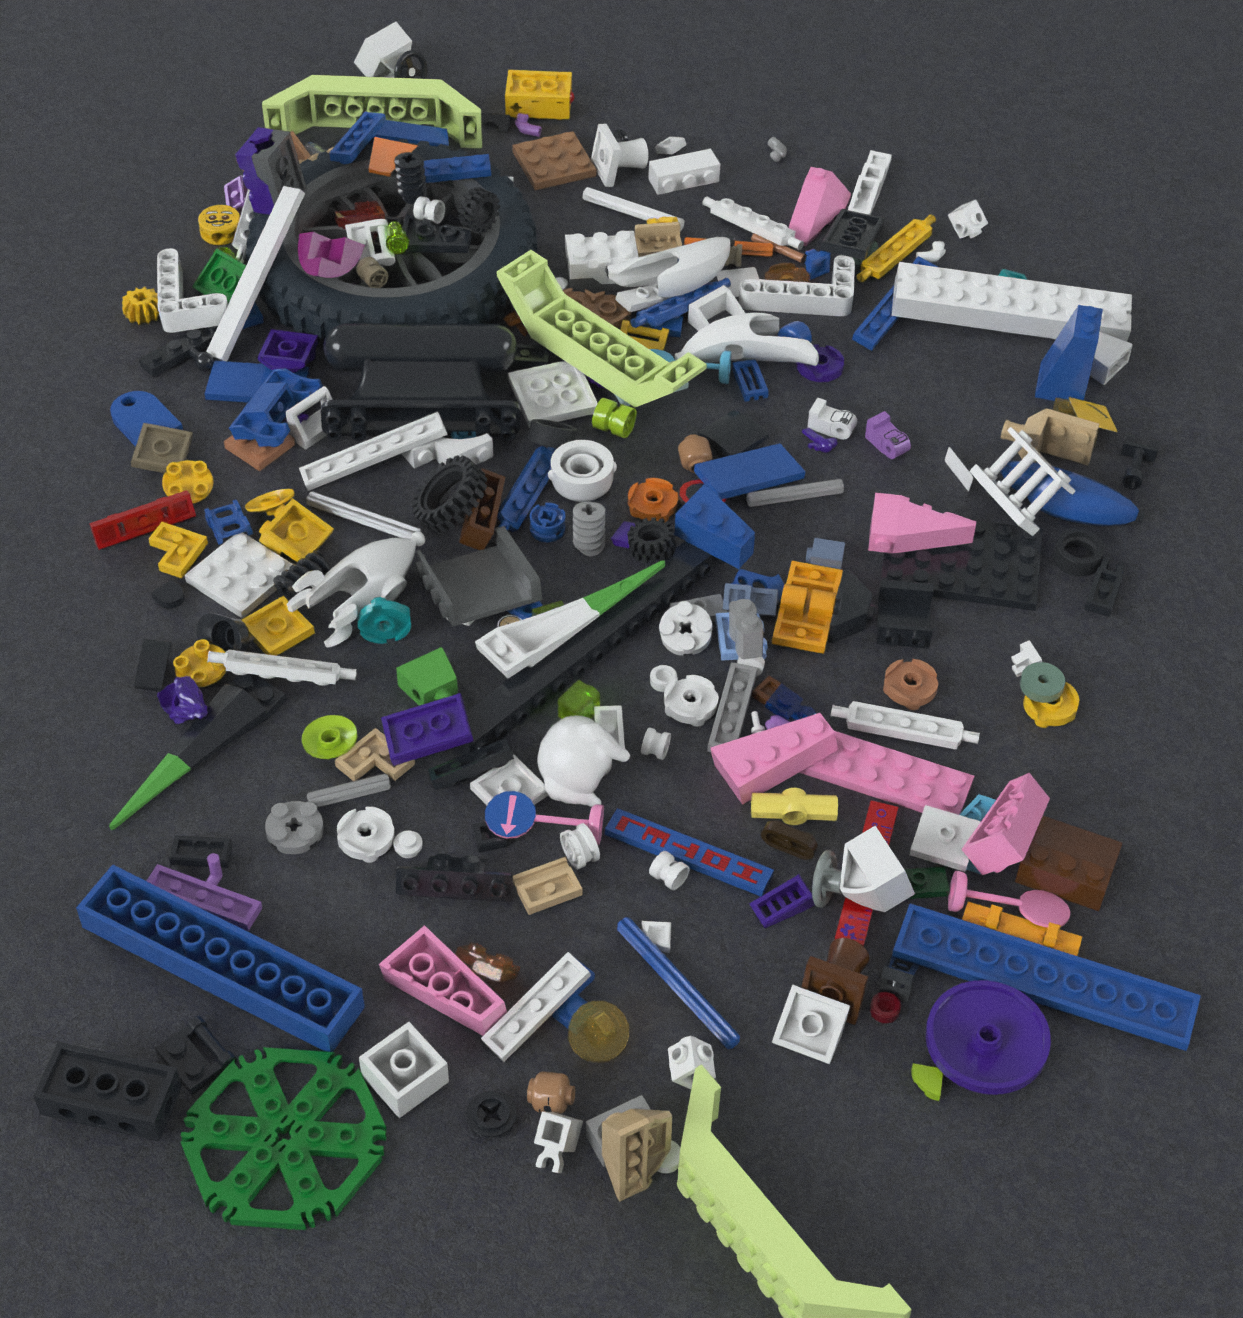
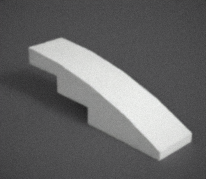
(870, 182)

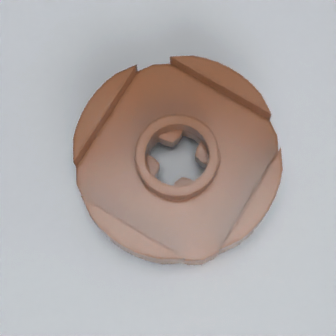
(910, 695)

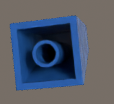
(1070, 358)

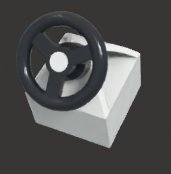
(389, 55)

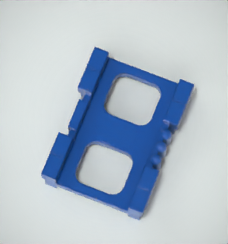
(218, 523)

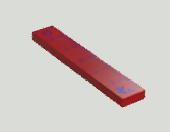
(856, 917)

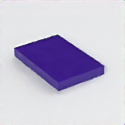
(427, 729)

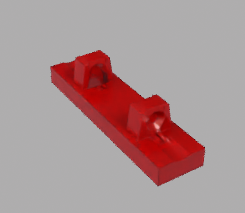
(142, 519)

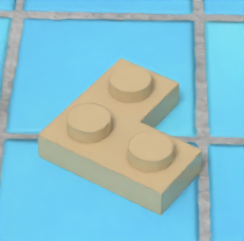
(366, 754)

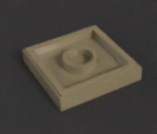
(160, 446)

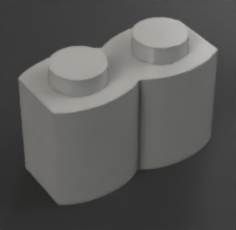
(745, 629)

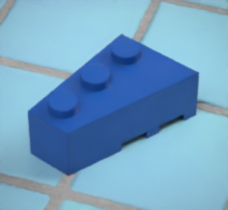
(714, 528)

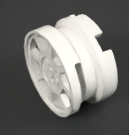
(579, 846)

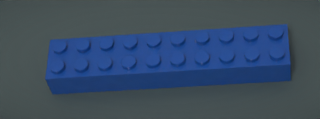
(222, 958)

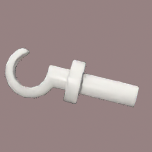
(756, 723)

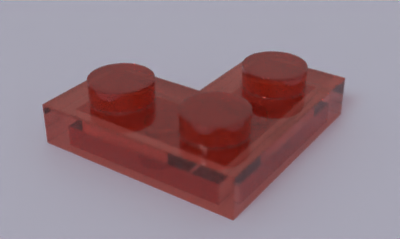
(363, 212)

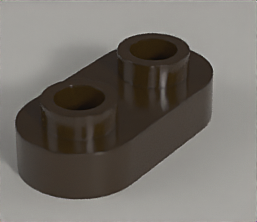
(789, 840)

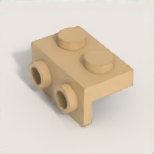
(657, 237)

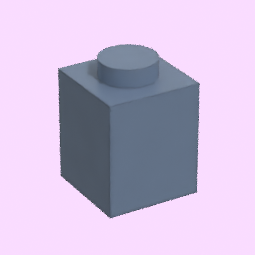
(826, 553)

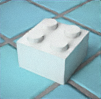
(404, 1069)

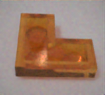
(493, 967)

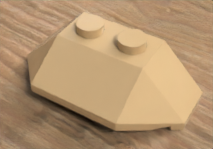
(635, 1148)

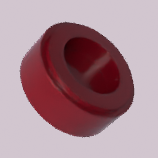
(885, 1007)

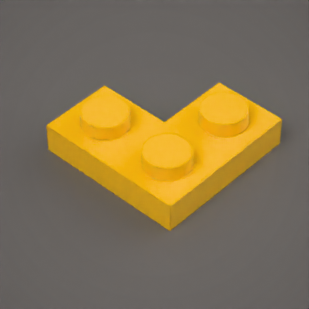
(181, 546)

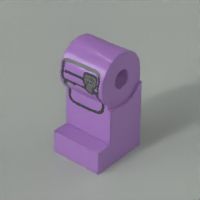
(886, 436)

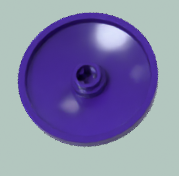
(988, 1037)

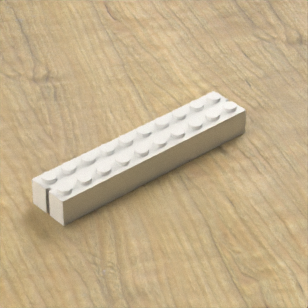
(1002, 302)

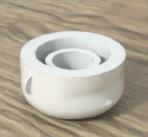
(582, 470)

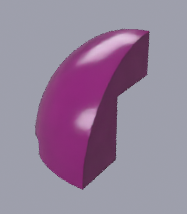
(327, 256)

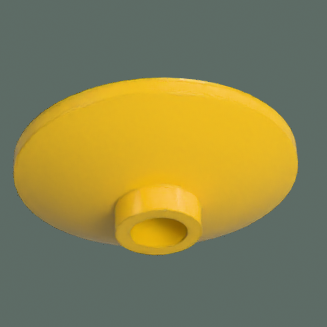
(270, 501)

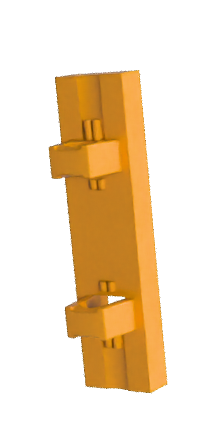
(1022, 928)

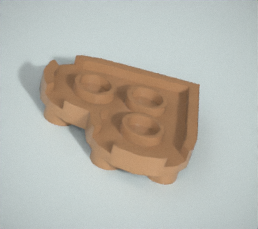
(602, 305)

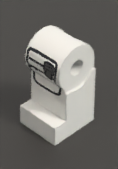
(830, 420)

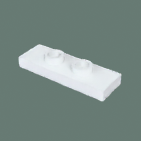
(640, 298)

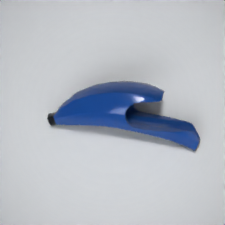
(1089, 504)

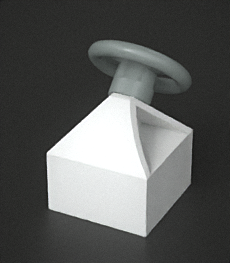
(868, 874)

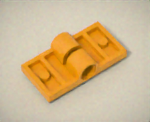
(807, 607)

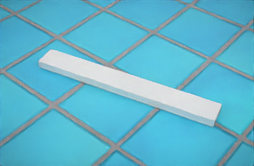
(255, 273)

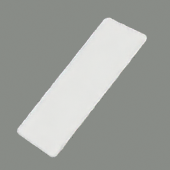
(958, 468)

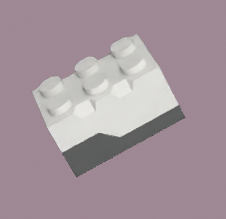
(589, 256)

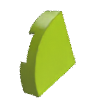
(928, 1080)

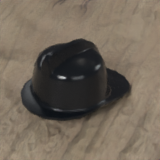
(224, 632)

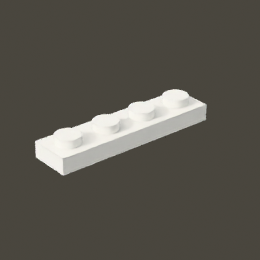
(536, 1006)

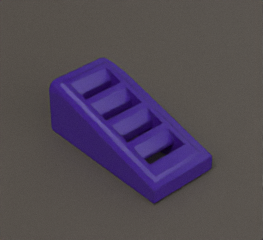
(787, 889)

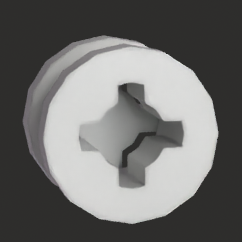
(656, 743)

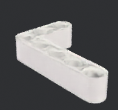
(803, 297)
(179, 312)

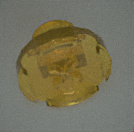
(598, 1031)

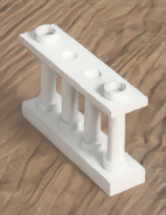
(1000, 490)

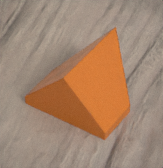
(384, 154)

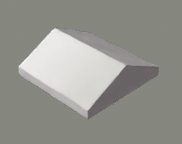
(811, 1024)

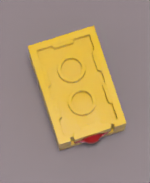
(539, 94)

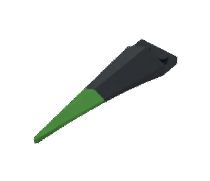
(230, 714)

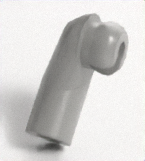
(779, 149)

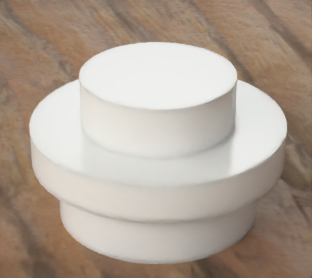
(408, 844)

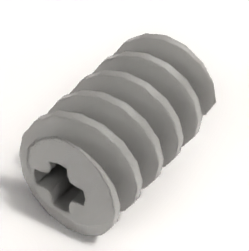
(589, 527)

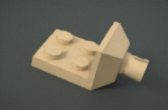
(1057, 435)

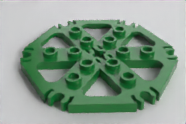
(291, 1156)

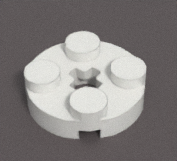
(686, 643)
(691, 712)
(368, 847)

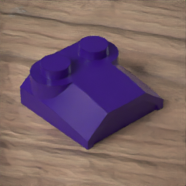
(288, 350)

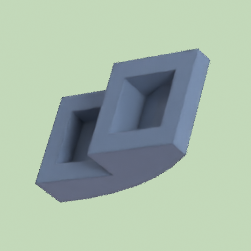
(763, 598)

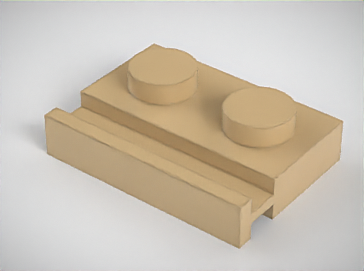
(547, 885)

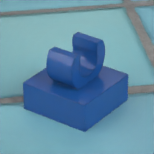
(817, 263)

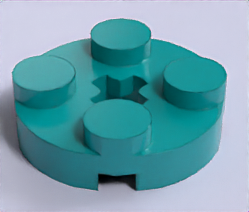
(396, 619)

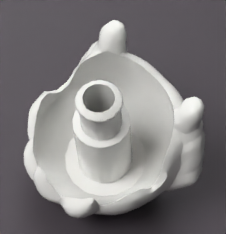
(576, 758)

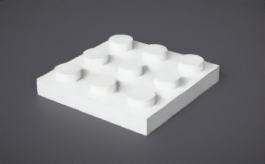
(552, 392)
(238, 574)

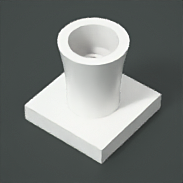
(610, 154)

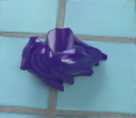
(183, 700)

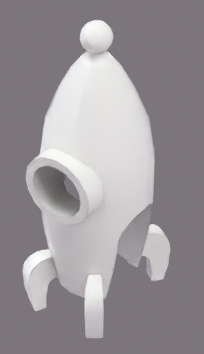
(365, 574)

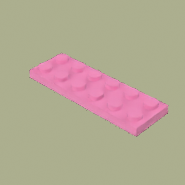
(892, 776)

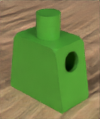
(428, 677)

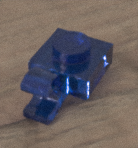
(787, 704)

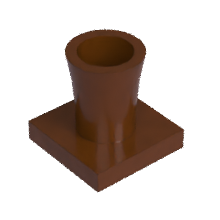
(840, 975)

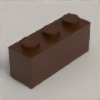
(480, 525)

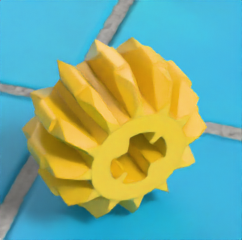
(141, 305)

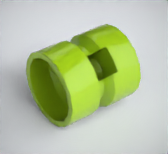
(616, 419)

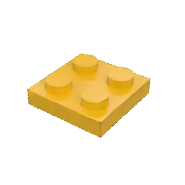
(277, 627)

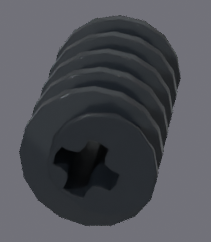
(410, 176)
(311, 562)

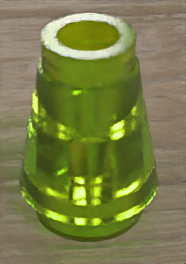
(396, 238)

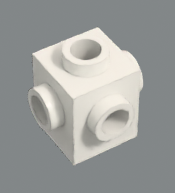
(968, 219)
(686, 1057)

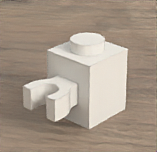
(558, 1135)

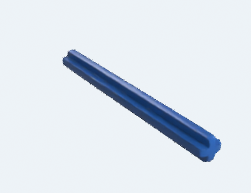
(678, 983)

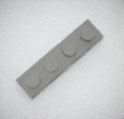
(733, 704)

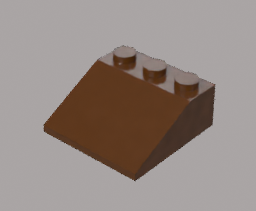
(1069, 863)

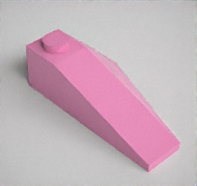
(818, 204)
(907, 527)

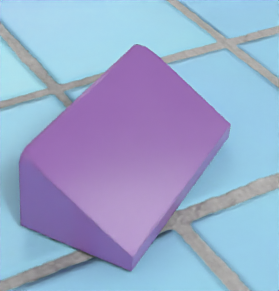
(235, 193)

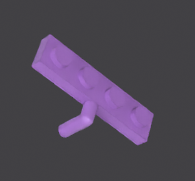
(207, 895)

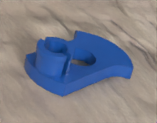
(749, 578)

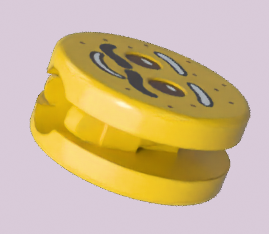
(218, 224)

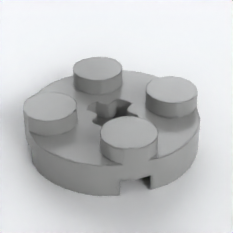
(290, 813)

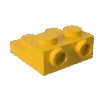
(294, 531)

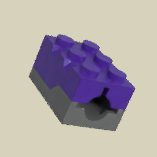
(269, 165)

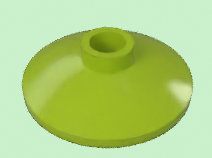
(329, 737)

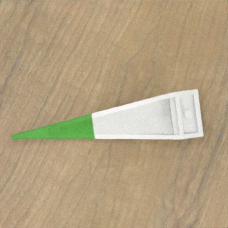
(533, 638)

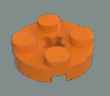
(653, 488)

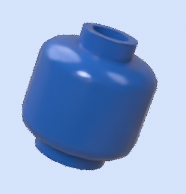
(796, 330)

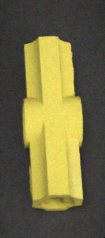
(794, 806)

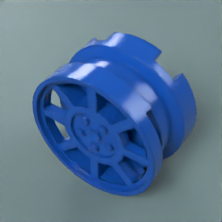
(546, 522)

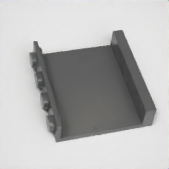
(481, 581)

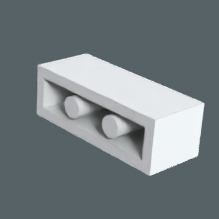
(684, 171)

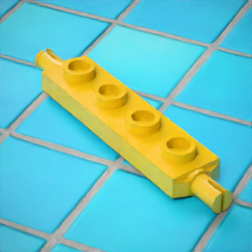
(896, 248)

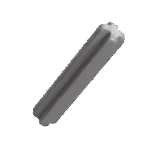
(349, 790)

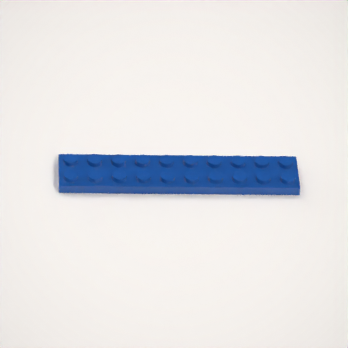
(1048, 976)

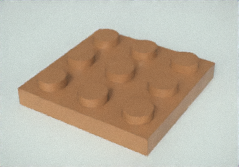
(554, 160)

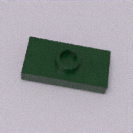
(928, 882)

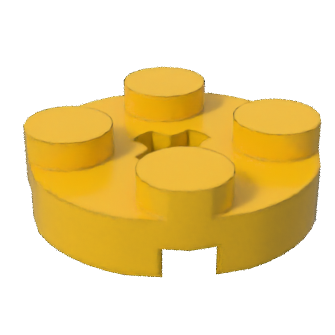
(1057, 714)

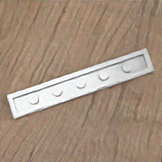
(372, 451)

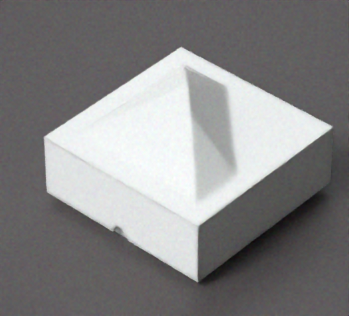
(670, 145)

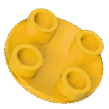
(188, 476)
(194, 664)

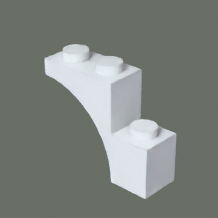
(476, 449)

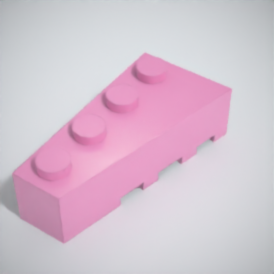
(773, 755)
(1008, 826)
(441, 980)

